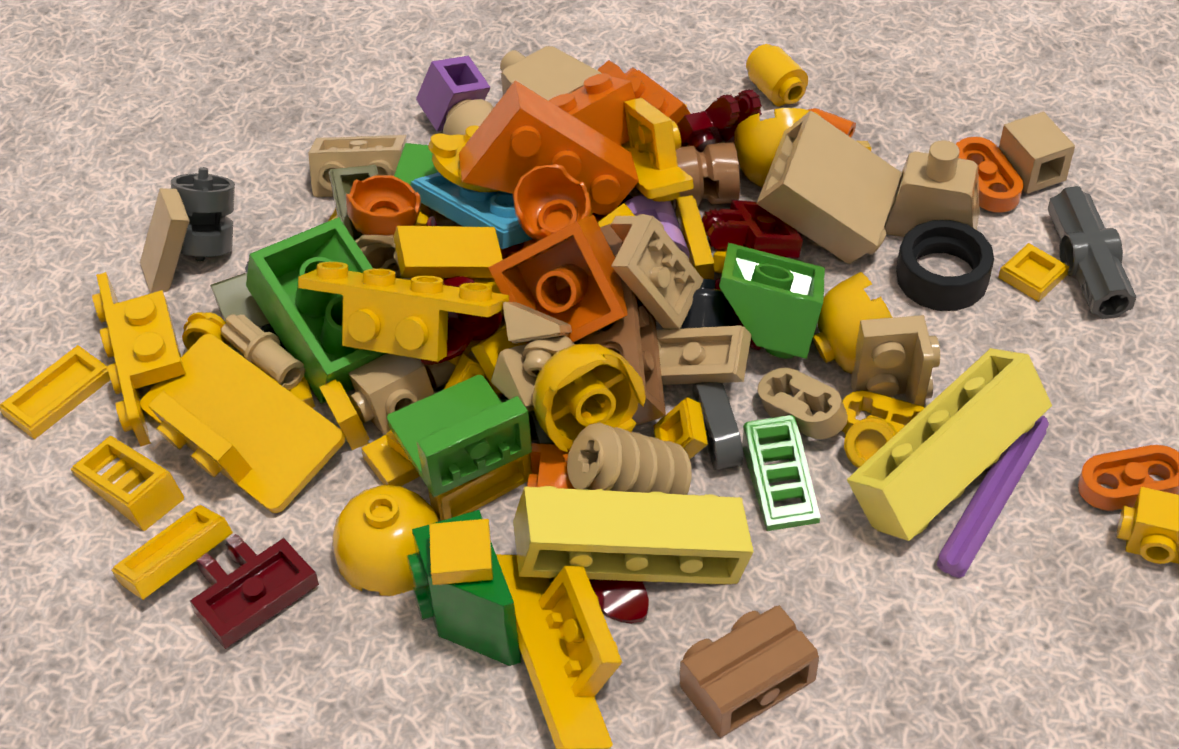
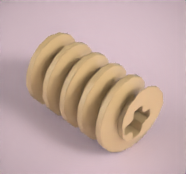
(627, 462)

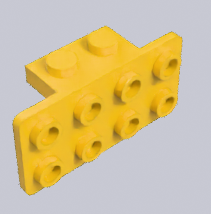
(242, 424)

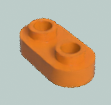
(998, 180)
(1126, 473)

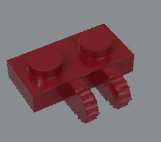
(718, 120)
(752, 226)
(251, 592)

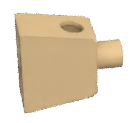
(545, 72)
(935, 188)

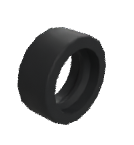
(939, 291)

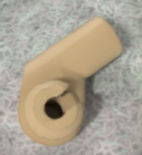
(541, 350)

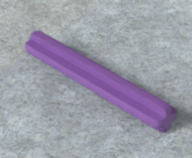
(989, 502)

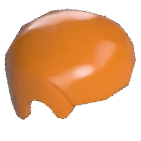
(549, 201)
(382, 204)

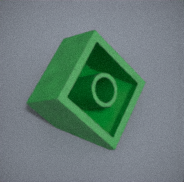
(466, 613)

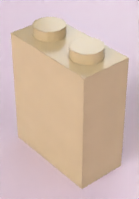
(830, 188)

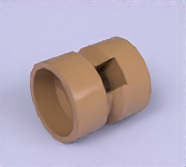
(713, 173)

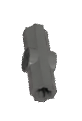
(1091, 253)

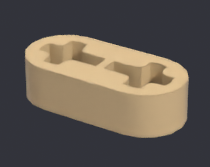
(808, 394)

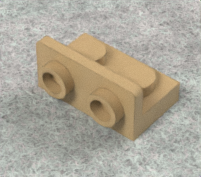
(352, 152)
(655, 269)
(896, 358)

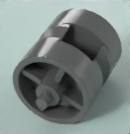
(207, 203)

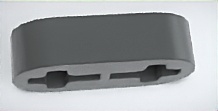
(720, 425)

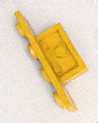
(653, 149)
(399, 313)
(143, 347)
(564, 651)

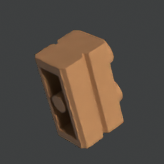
(748, 669)

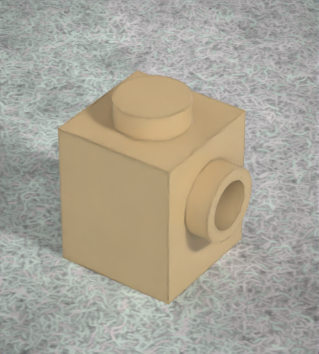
(1037, 151)
(388, 386)

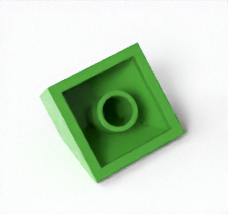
(774, 298)

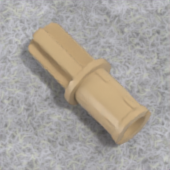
(263, 350)

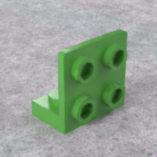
(461, 433)

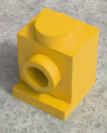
(1152, 526)

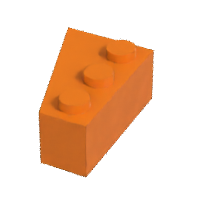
(534, 132)

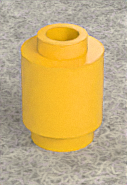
(776, 75)

